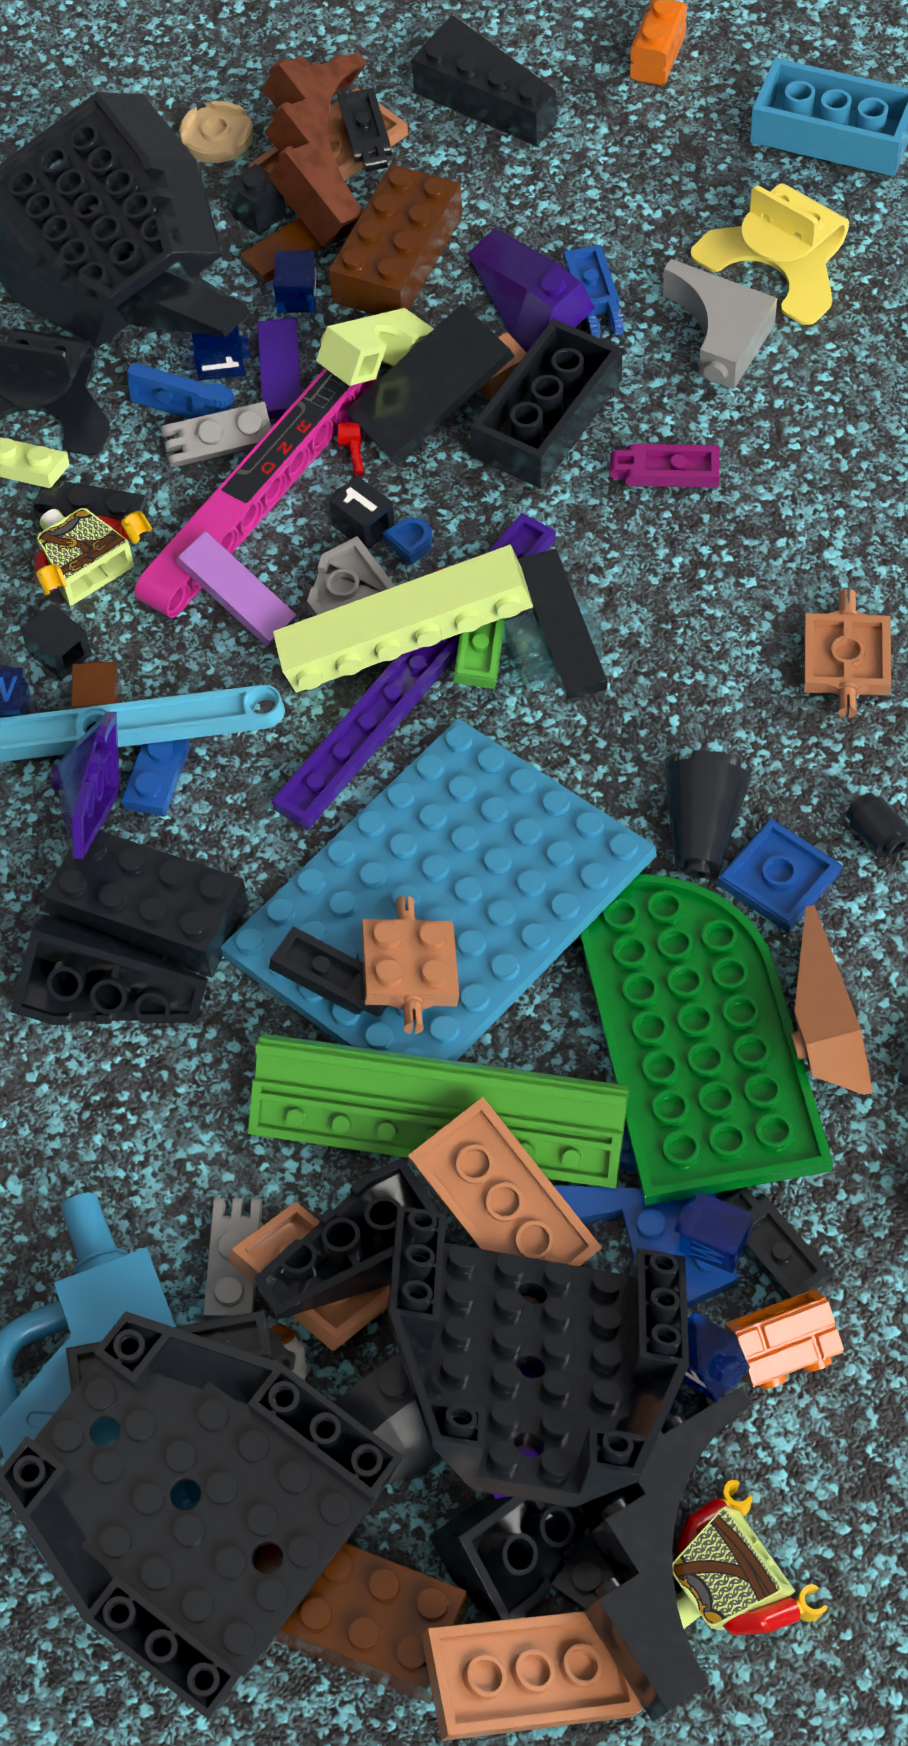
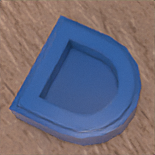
(409, 539)

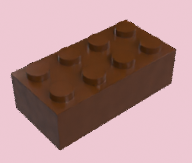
(396, 241)
(370, 1617)

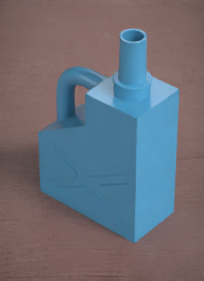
(89, 1304)

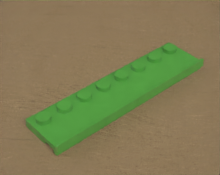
(401, 1100)

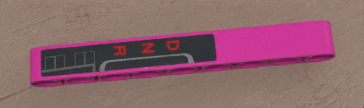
(252, 487)

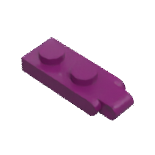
(667, 465)

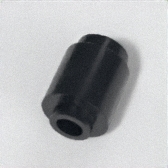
(878, 825)

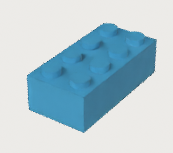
(832, 117)

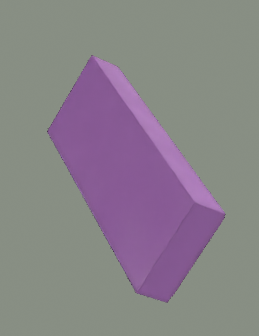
(235, 588)

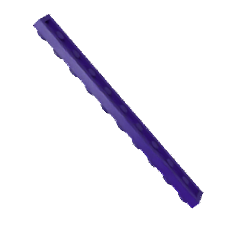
(384, 705)

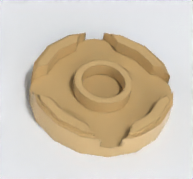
(216, 132)

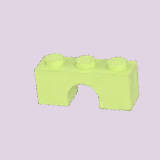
(359, 346)

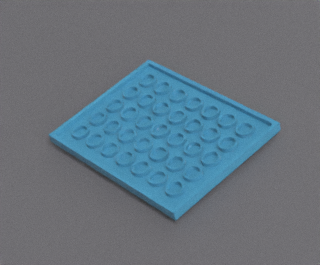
(473, 845)

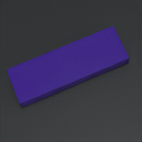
(279, 365)

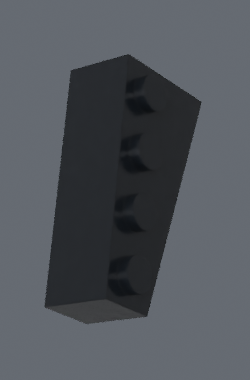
(483, 83)

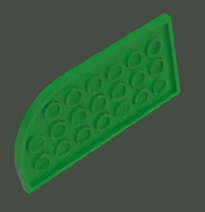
(700, 1042)

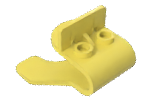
(791, 236)

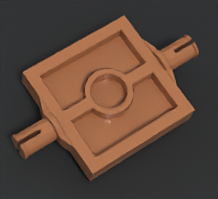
(847, 653)
(409, 963)

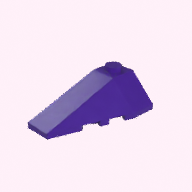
(528, 287)
(88, 782)

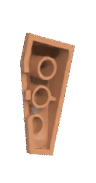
(825, 1017)

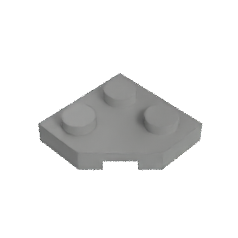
(346, 576)

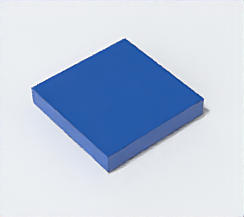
(779, 875)

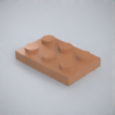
(329, 1323)

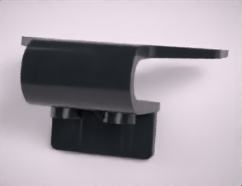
(53, 377)

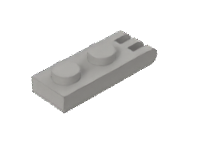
(216, 434)
(228, 1289)

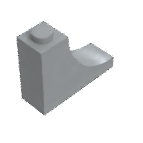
(730, 316)

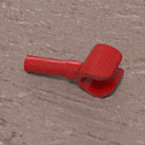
(350, 436)

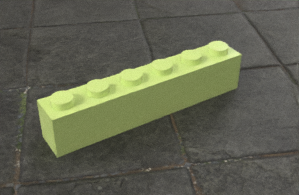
(402, 619)

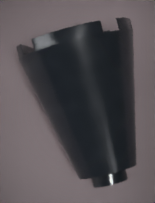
(703, 807)

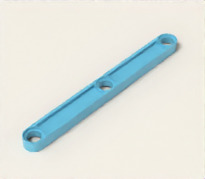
(142, 721)

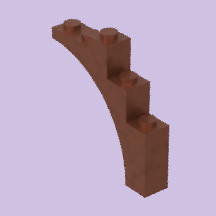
(306, 164)

